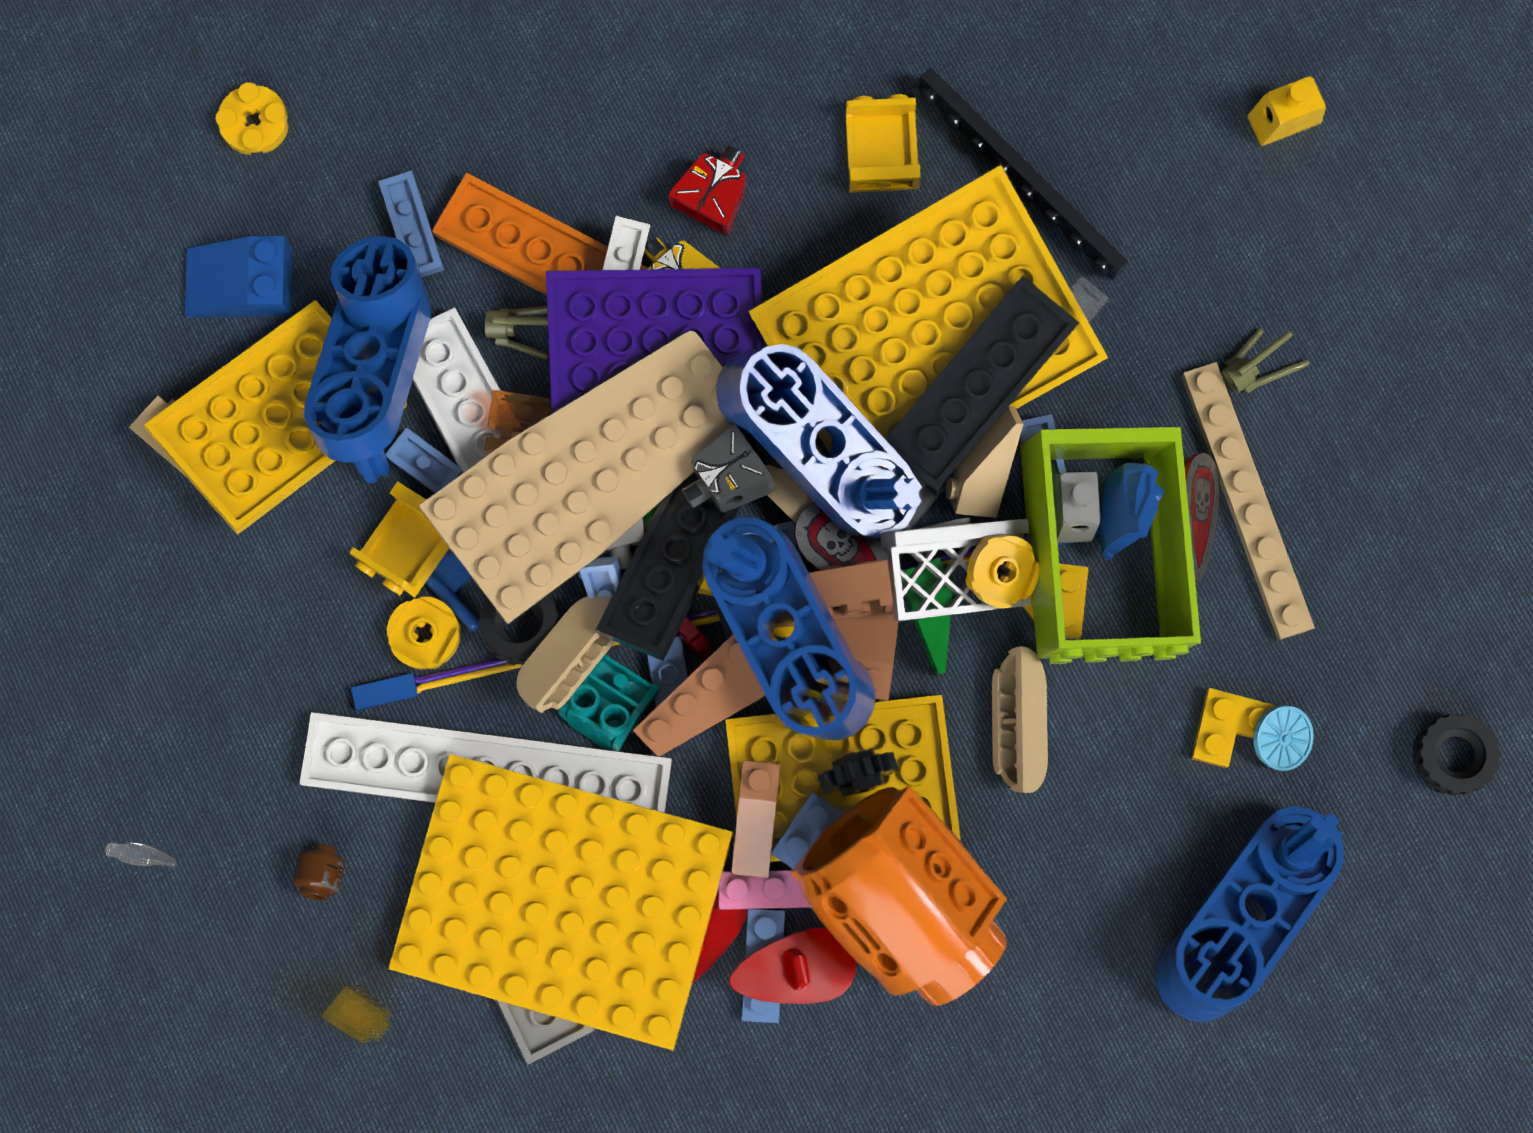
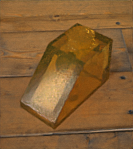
(358, 1014)

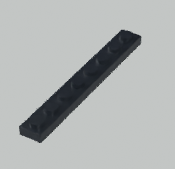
(1029, 182)

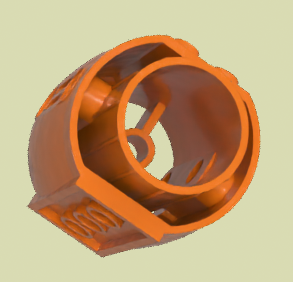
(904, 897)

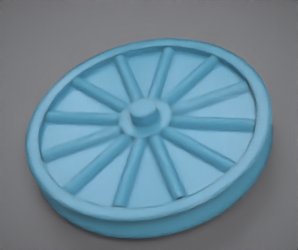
(1283, 737)

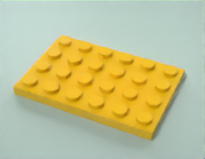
(245, 425)
(907, 727)

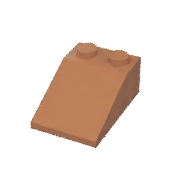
(873, 645)

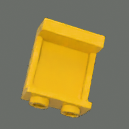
(882, 144)
(403, 545)

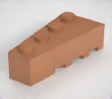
(851, 591)
(704, 699)

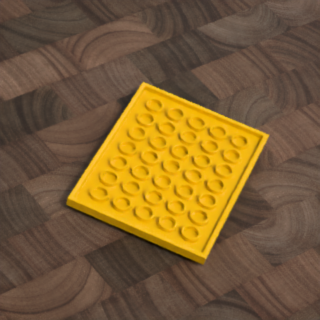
(916, 294)
(561, 901)

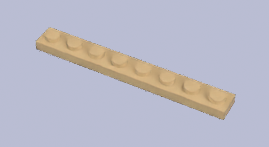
(1247, 501)

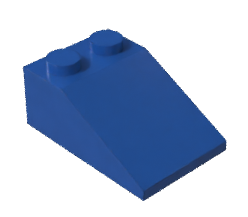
(240, 278)

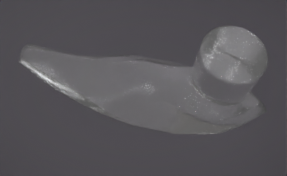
(139, 854)

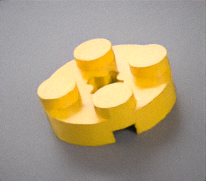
(250, 100)
(983, 566)
(418, 613)

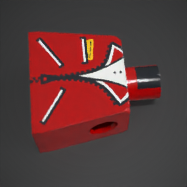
(712, 190)

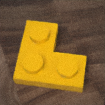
(1220, 721)

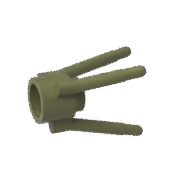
(505, 323)
(1241, 373)

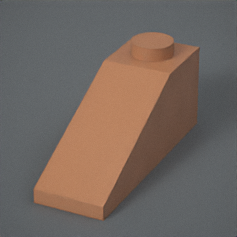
(755, 819)

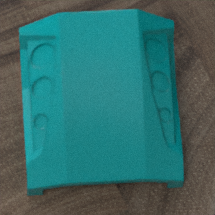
(608, 704)

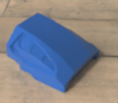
(1128, 506)

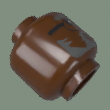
(319, 872)

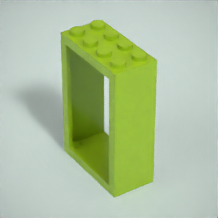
(1169, 539)

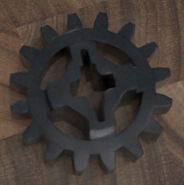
(858, 772)

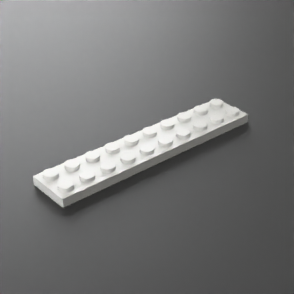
(412, 760)

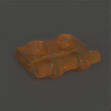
(514, 413)

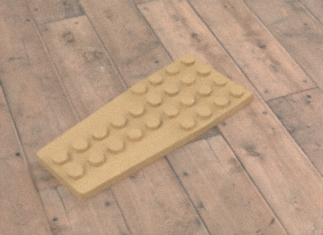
(580, 476)

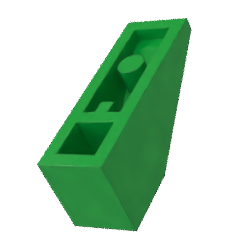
(932, 630)

